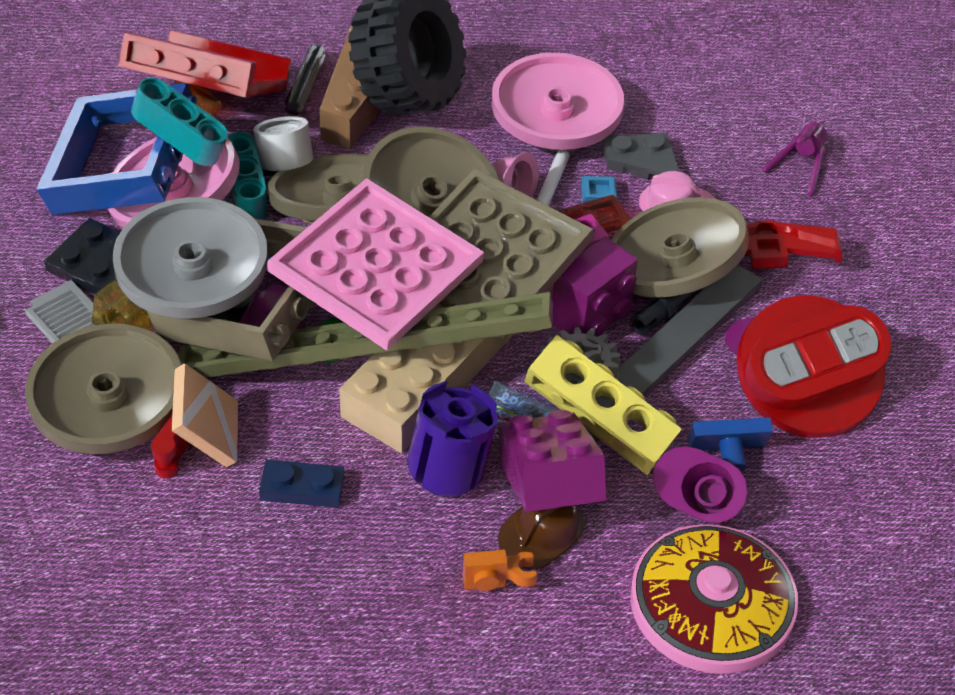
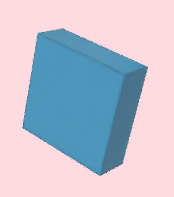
(597, 187)

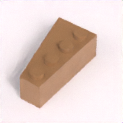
(345, 109)

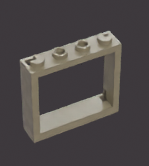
(240, 338)

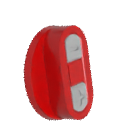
(814, 365)

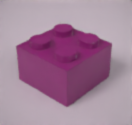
(595, 289)

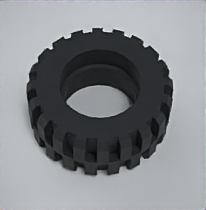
(407, 54)

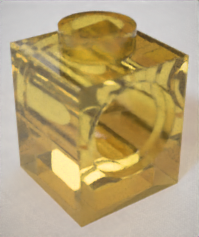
(115, 307)

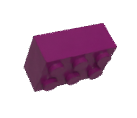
(551, 461)

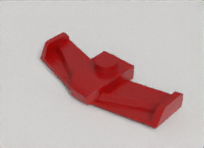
(773, 240)

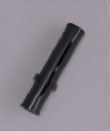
(659, 310)

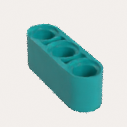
(179, 121)
(250, 187)

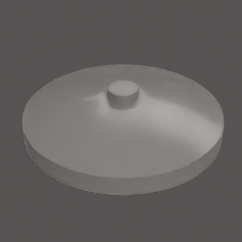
(190, 257)

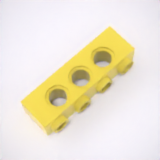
(607, 424)

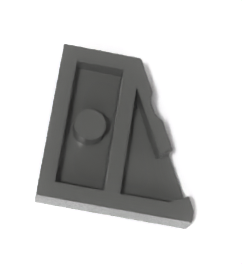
(639, 154)

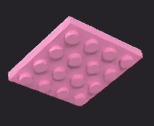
(375, 263)

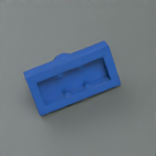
(730, 437)

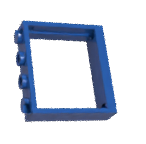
(68, 192)

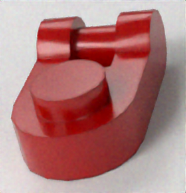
(167, 450)

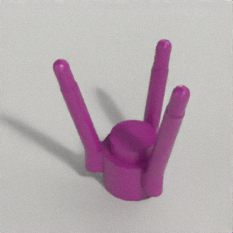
(807, 143)

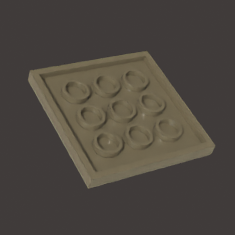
(520, 237)

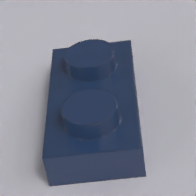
(302, 483)

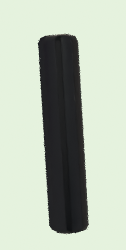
(305, 79)

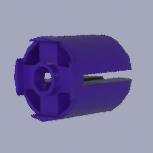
(452, 439)

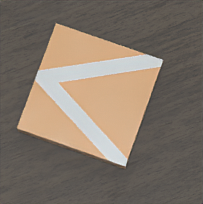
(205, 415)

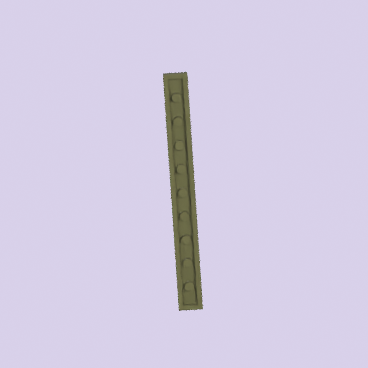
(342, 341)

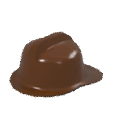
(541, 532)

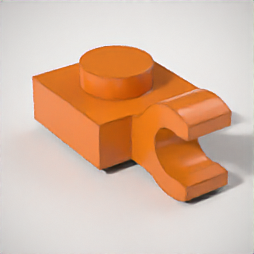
(492, 568)

